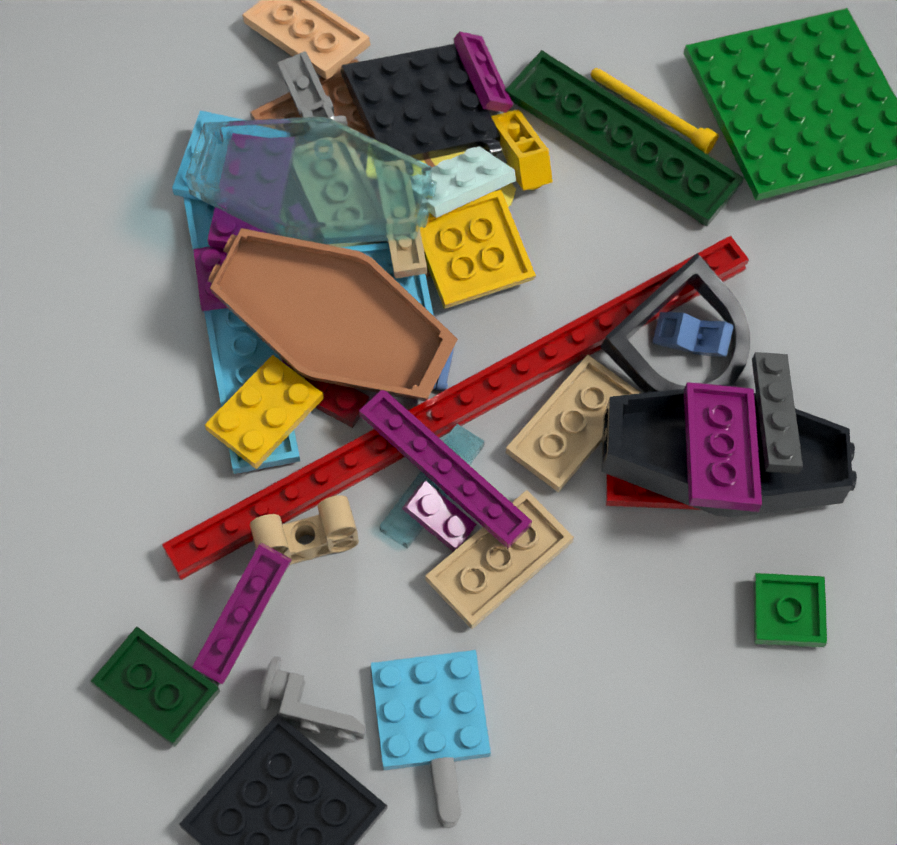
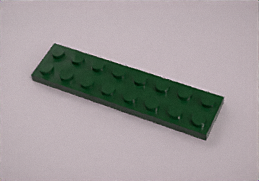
(624, 138)

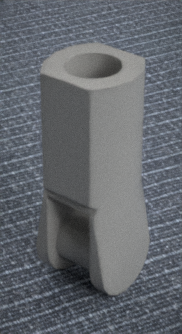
(445, 791)

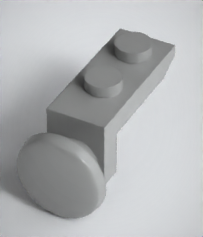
(306, 88)
(289, 689)

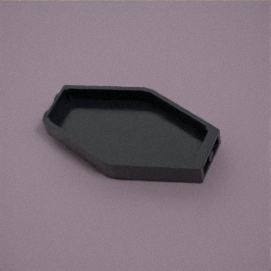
(648, 448)

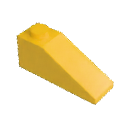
(523, 150)

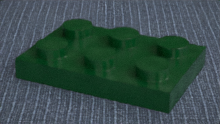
(155, 686)

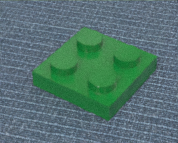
(789, 610)

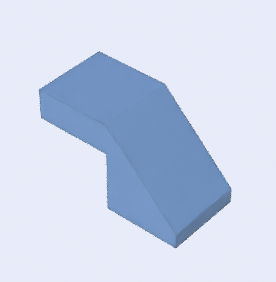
(692, 335)

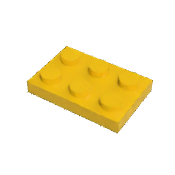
(264, 411)

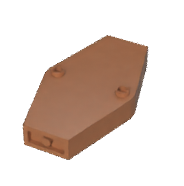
(332, 314)

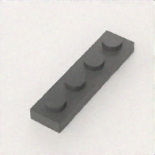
(776, 413)

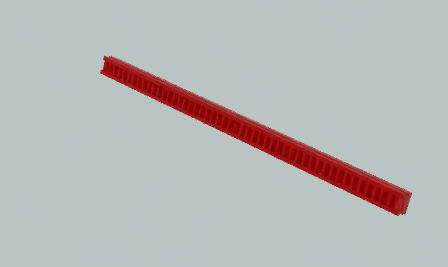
(440, 414)

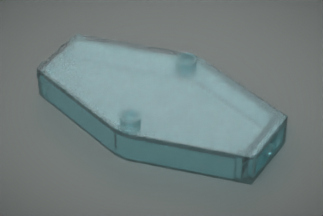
(311, 180)

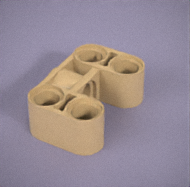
(332, 531)

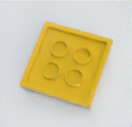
(475, 251)

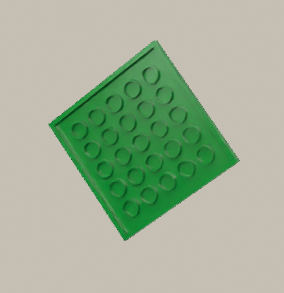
(799, 102)

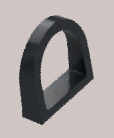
(715, 292)

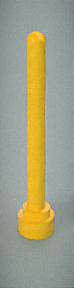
(702, 138)

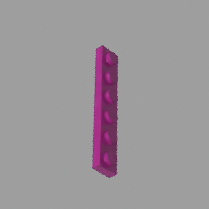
(445, 468)

